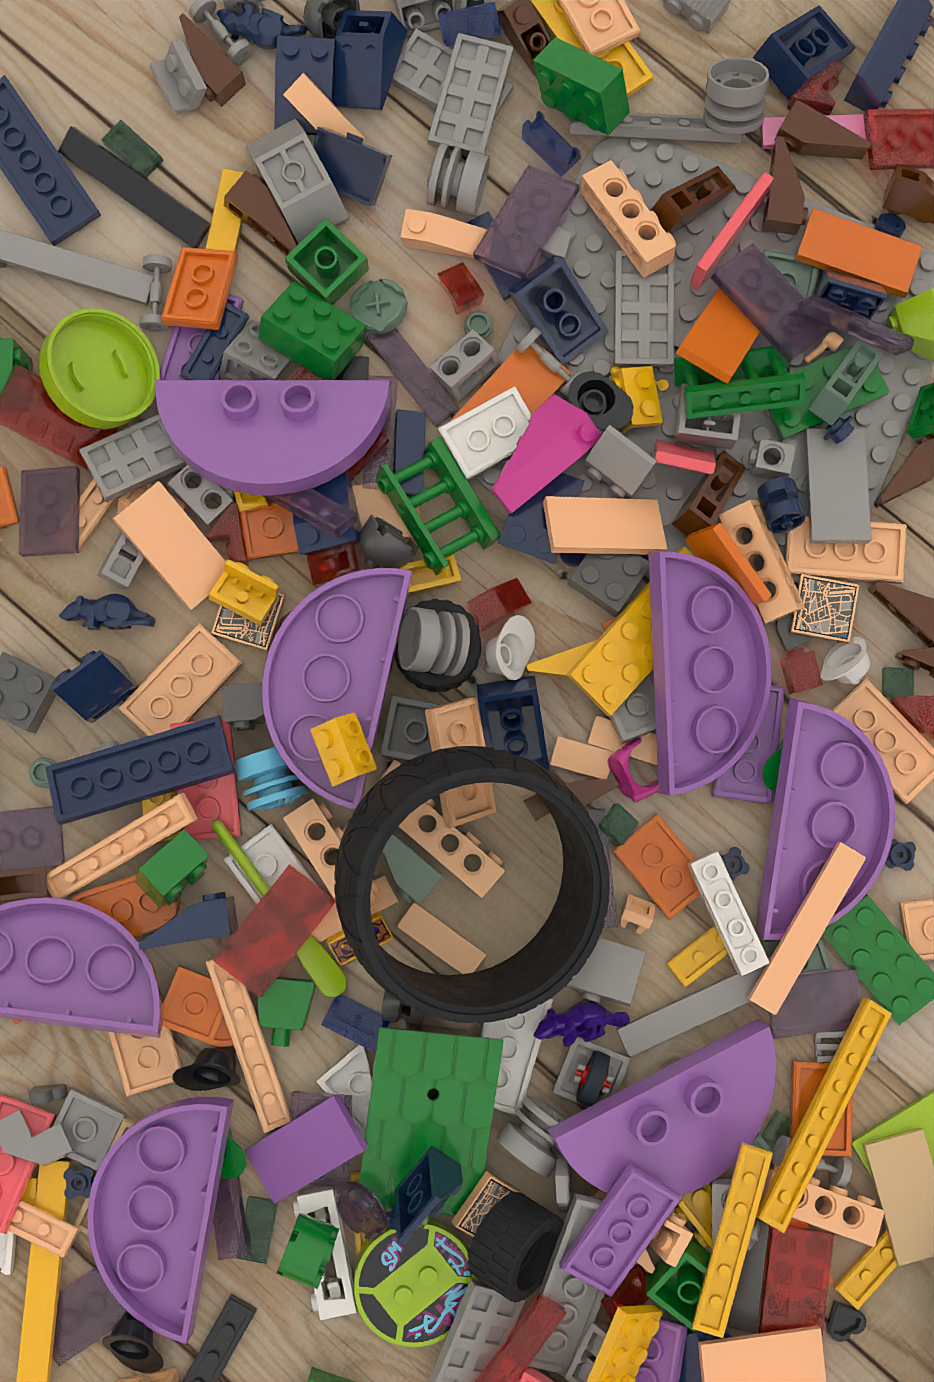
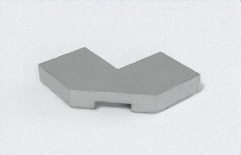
(41, 1149)
(563, 1182)

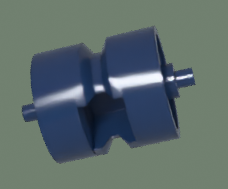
(781, 504)

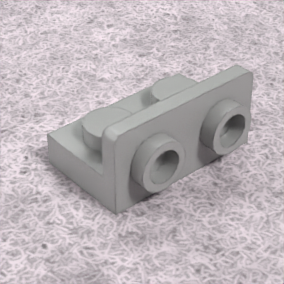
(179, 79)

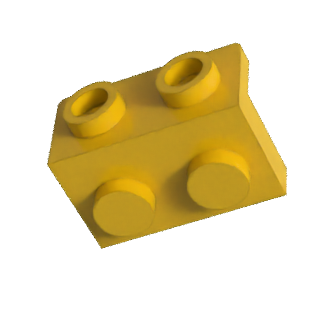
(641, 388)
(245, 592)
(343, 748)

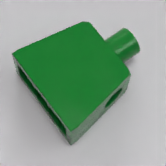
(286, 1007)

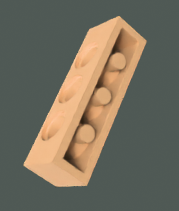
(628, 232)
(775, 569)
(302, 823)
(479, 880)
(864, 1219)

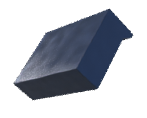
(352, 165)

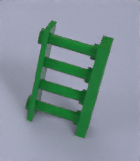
(741, 395)
(451, 482)

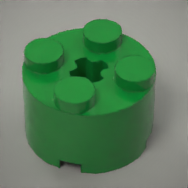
(308, 1251)

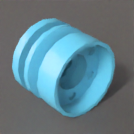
(270, 780)

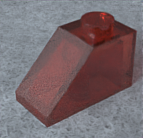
(498, 603)
(917, 711)

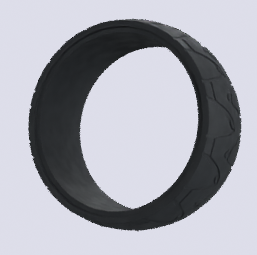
(539, 967)

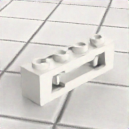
(727, 913)
(335, 1302)

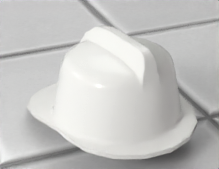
(511, 649)
(846, 662)

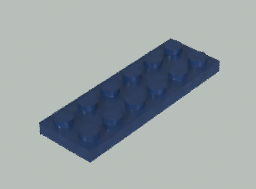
(39, 171)
(139, 770)

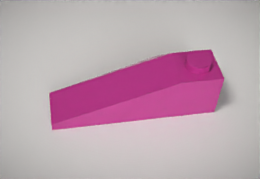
(551, 443)

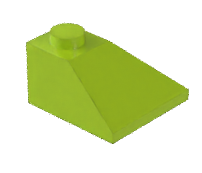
(916, 320)

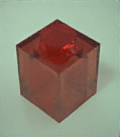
(800, 671)

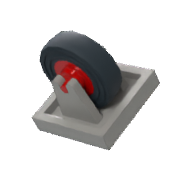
(590, 1073)

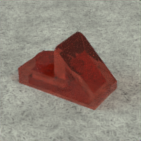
(816, 90)
(461, 288)
(230, 528)
(332, 563)
(629, 1293)

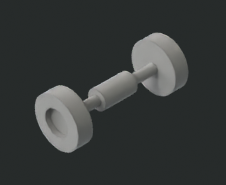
(203, 10)
(156, 264)
(547, 358)
(839, 1171)

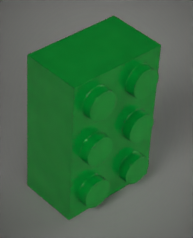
(582, 86)
(311, 331)

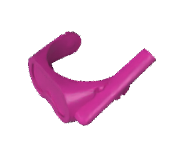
(619, 767)

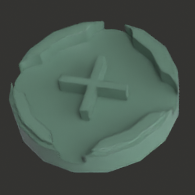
(379, 305)

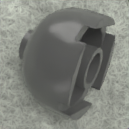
(324, 16)
(385, 545)

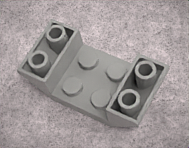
(297, 179)

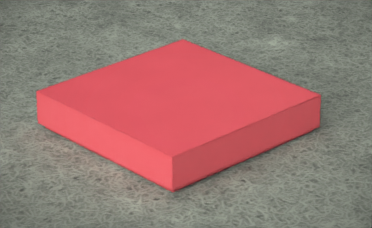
(684, 456)

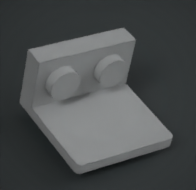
(251, 358)

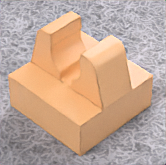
(638, 912)

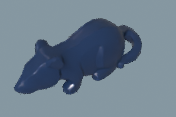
(258, 27)
(110, 610)

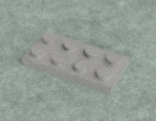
(424, 69)
(470, 94)
(643, 315)
(131, 458)
(476, 1333)

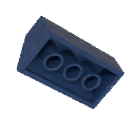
(888, 53)

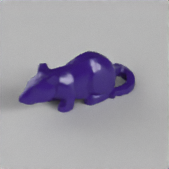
(581, 1020)

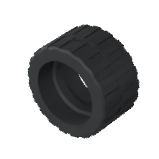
(442, 682)
(514, 1246)

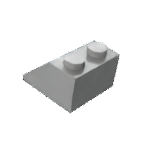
(619, 464)

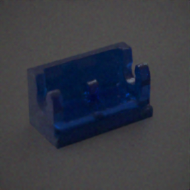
(476, 21)
(550, 144)
(354, 1021)

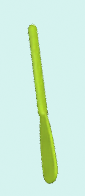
(312, 955)

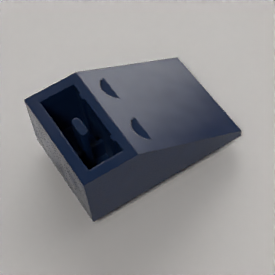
(366, 57)
(850, 292)
(94, 685)

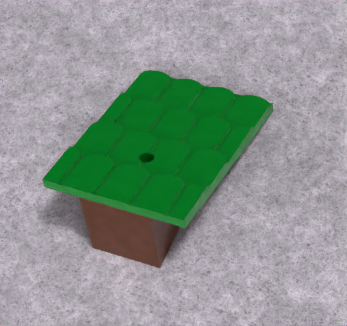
(407, 1121)

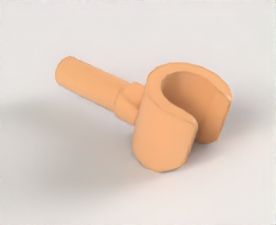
(831, 341)

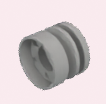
(736, 95)
(457, 179)
(433, 641)
(531, 1140)

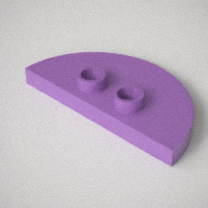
(272, 432)
(332, 662)
(707, 670)
(826, 793)
(75, 969)
(681, 1120)
(157, 1210)

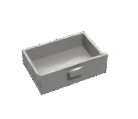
(609, 973)

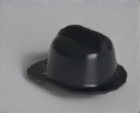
(601, 400)
(209, 1071)
(133, 1345)

